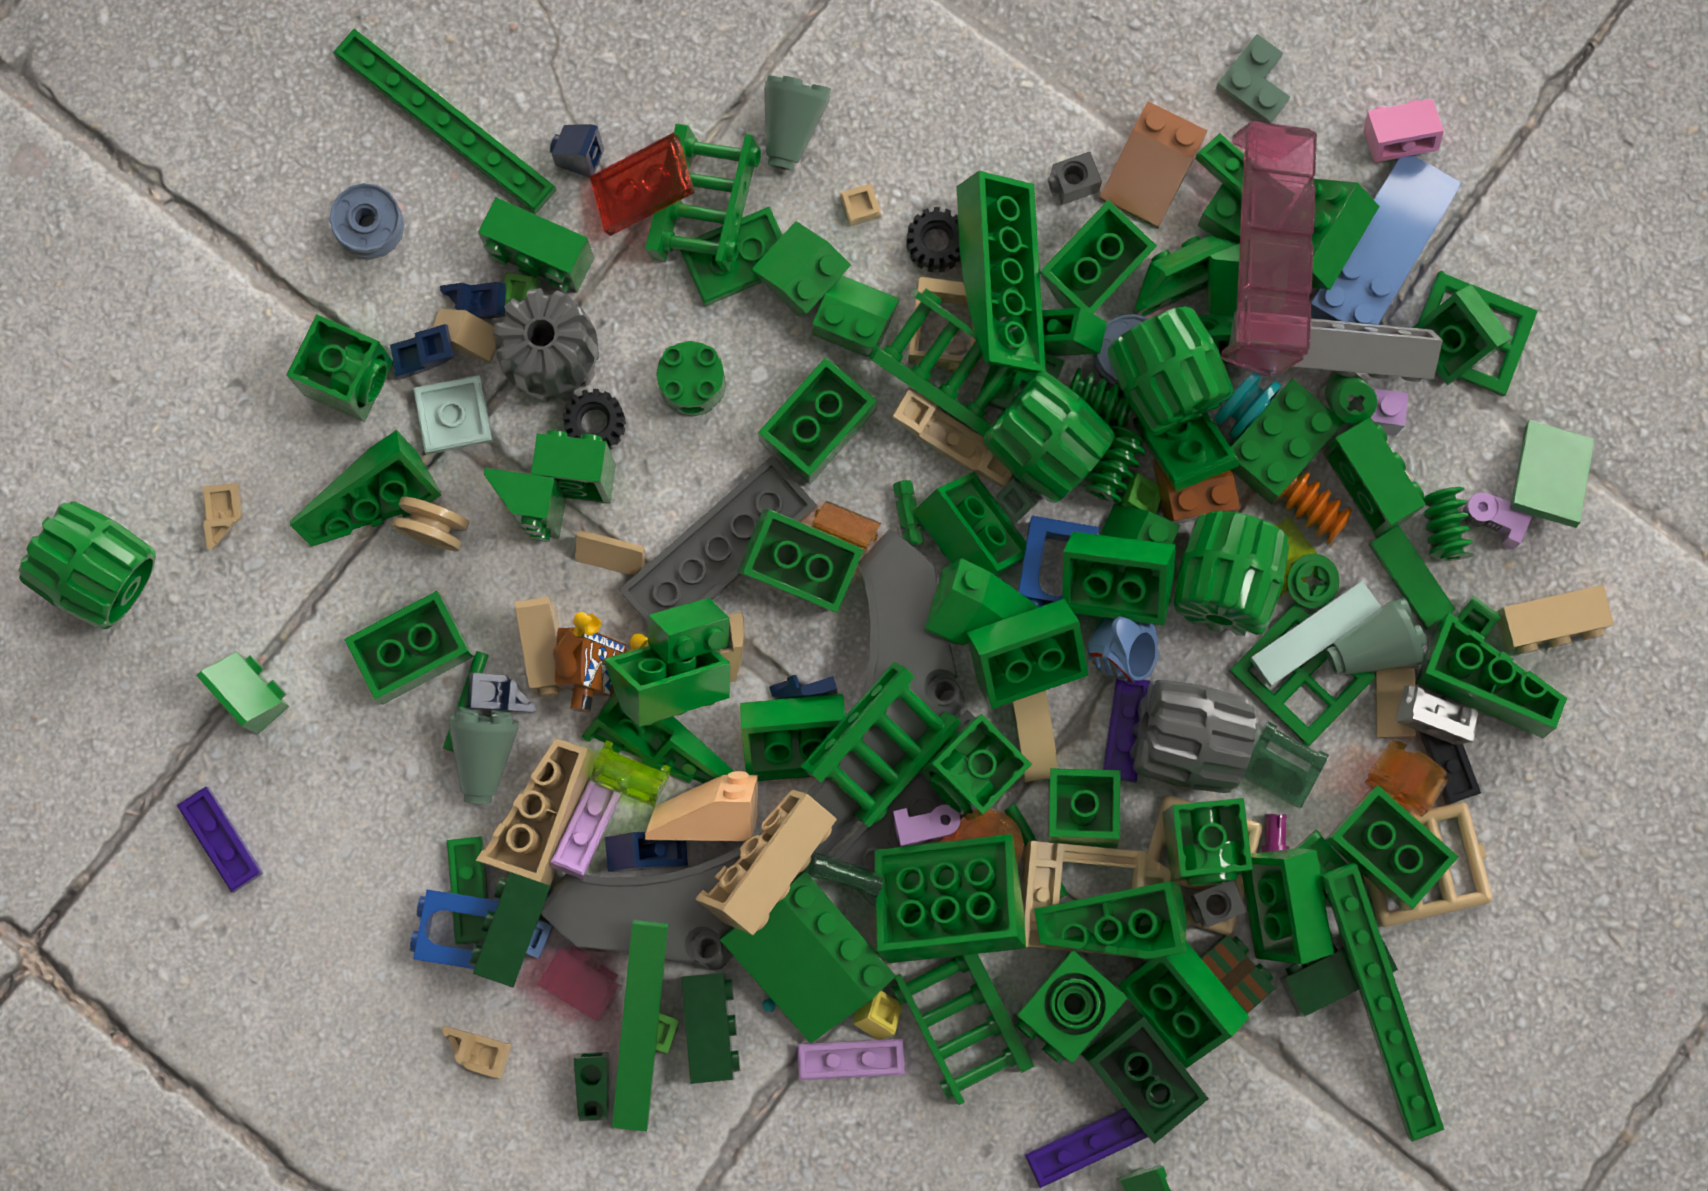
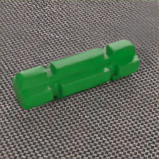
(905, 506)

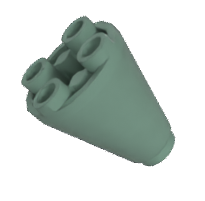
(791, 118)
(1380, 642)
(481, 750)

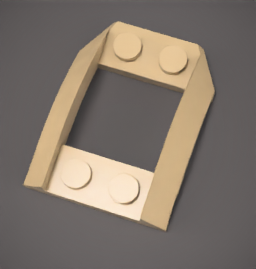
(1044, 874)

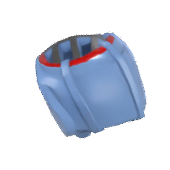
(1124, 649)

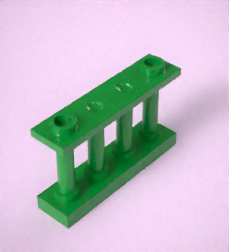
(661, 233)
(919, 375)
(849, 737)
(997, 1024)

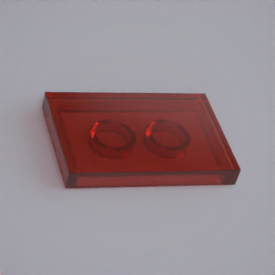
(641, 184)

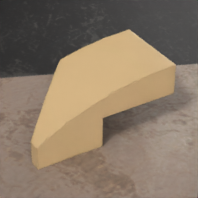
(222, 511)
(735, 655)
(478, 1052)

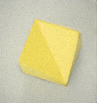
(879, 1016)

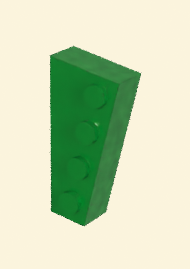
(1483, 678)

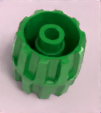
(1170, 370)
(1049, 437)
(87, 565)
(1231, 572)

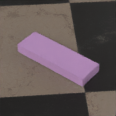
(585, 830)
(850, 1059)

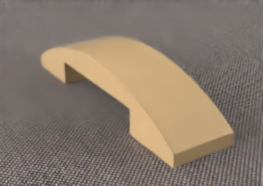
(949, 437)
(1035, 735)

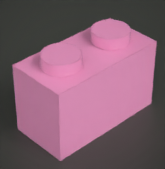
(1403, 130)

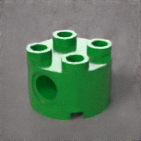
(691, 378)

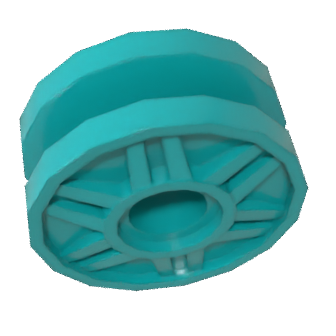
(1246, 403)

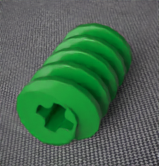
(1102, 400)
(1352, 411)
(1114, 466)
(1447, 525)

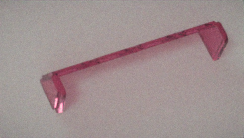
(1275, 247)

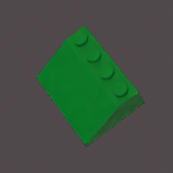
(949, 899)
(810, 960)

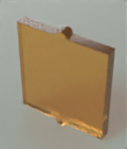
(846, 525)

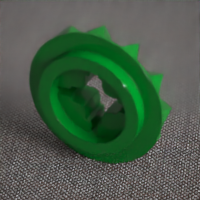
(1319, 594)

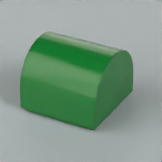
(1477, 616)

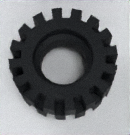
(921, 253)
(595, 401)

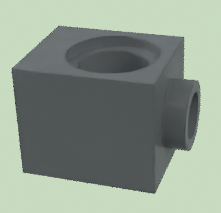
(1084, 168)
(1227, 893)

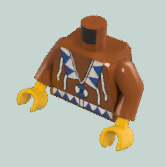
(582, 657)

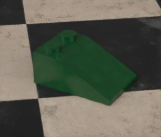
(1144, 1076)

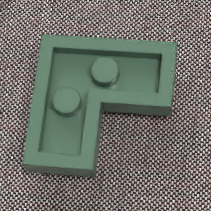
(1247, 83)

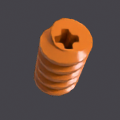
(1316, 507)

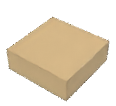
(860, 205)

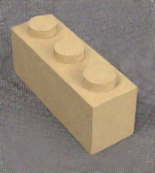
(1555, 620)

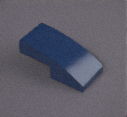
(422, 352)

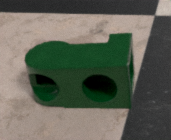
(592, 1085)

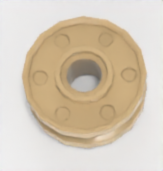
(430, 524)

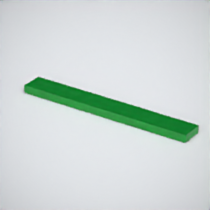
(444, 121)
(1382, 1001)

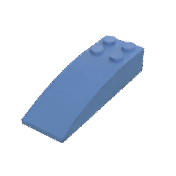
(1408, 213)

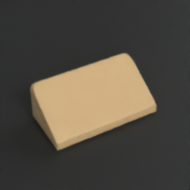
(609, 553)
(1389, 692)

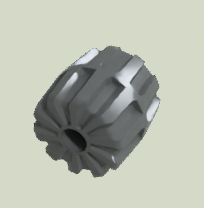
(546, 345)
(1193, 736)

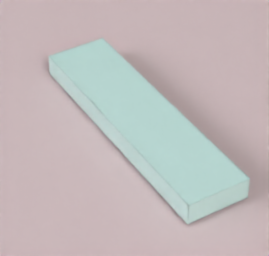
(1315, 633)

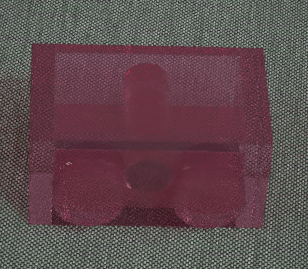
(580, 983)

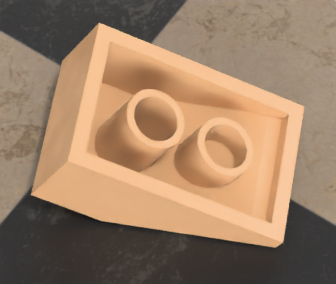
(710, 812)

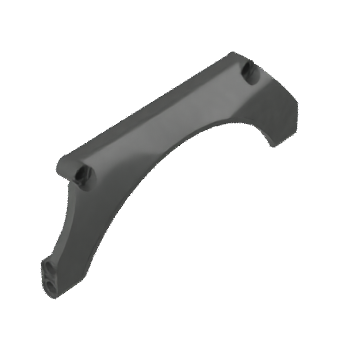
(900, 592)

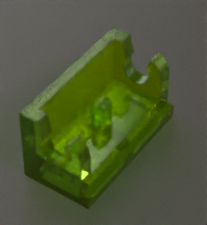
(629, 776)

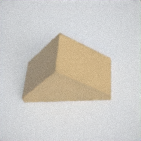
(468, 333)

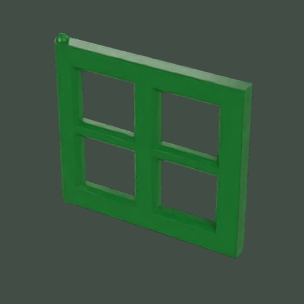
(1513, 350)
(1300, 675)

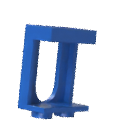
(1038, 530)
(437, 901)

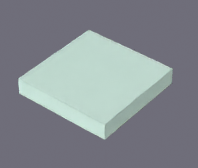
(453, 415)

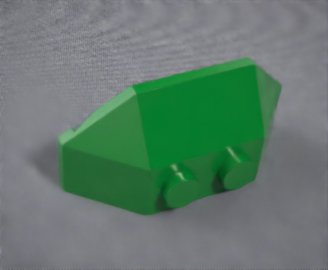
(1177, 274)

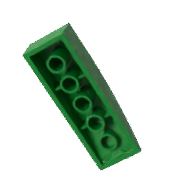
(1002, 269)

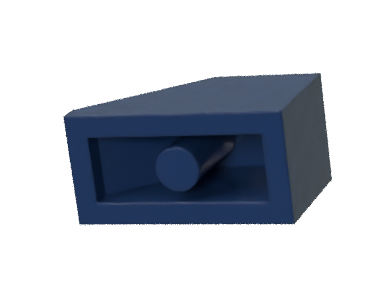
(578, 149)
(635, 853)

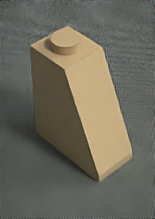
(538, 635)

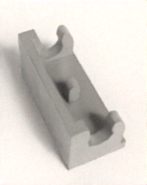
(1436, 716)

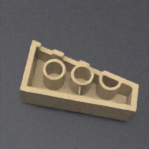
(541, 813)
(769, 863)

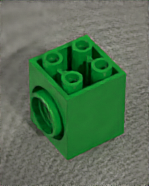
(340, 368)
(975, 768)
(1207, 841)
(1047, 1018)

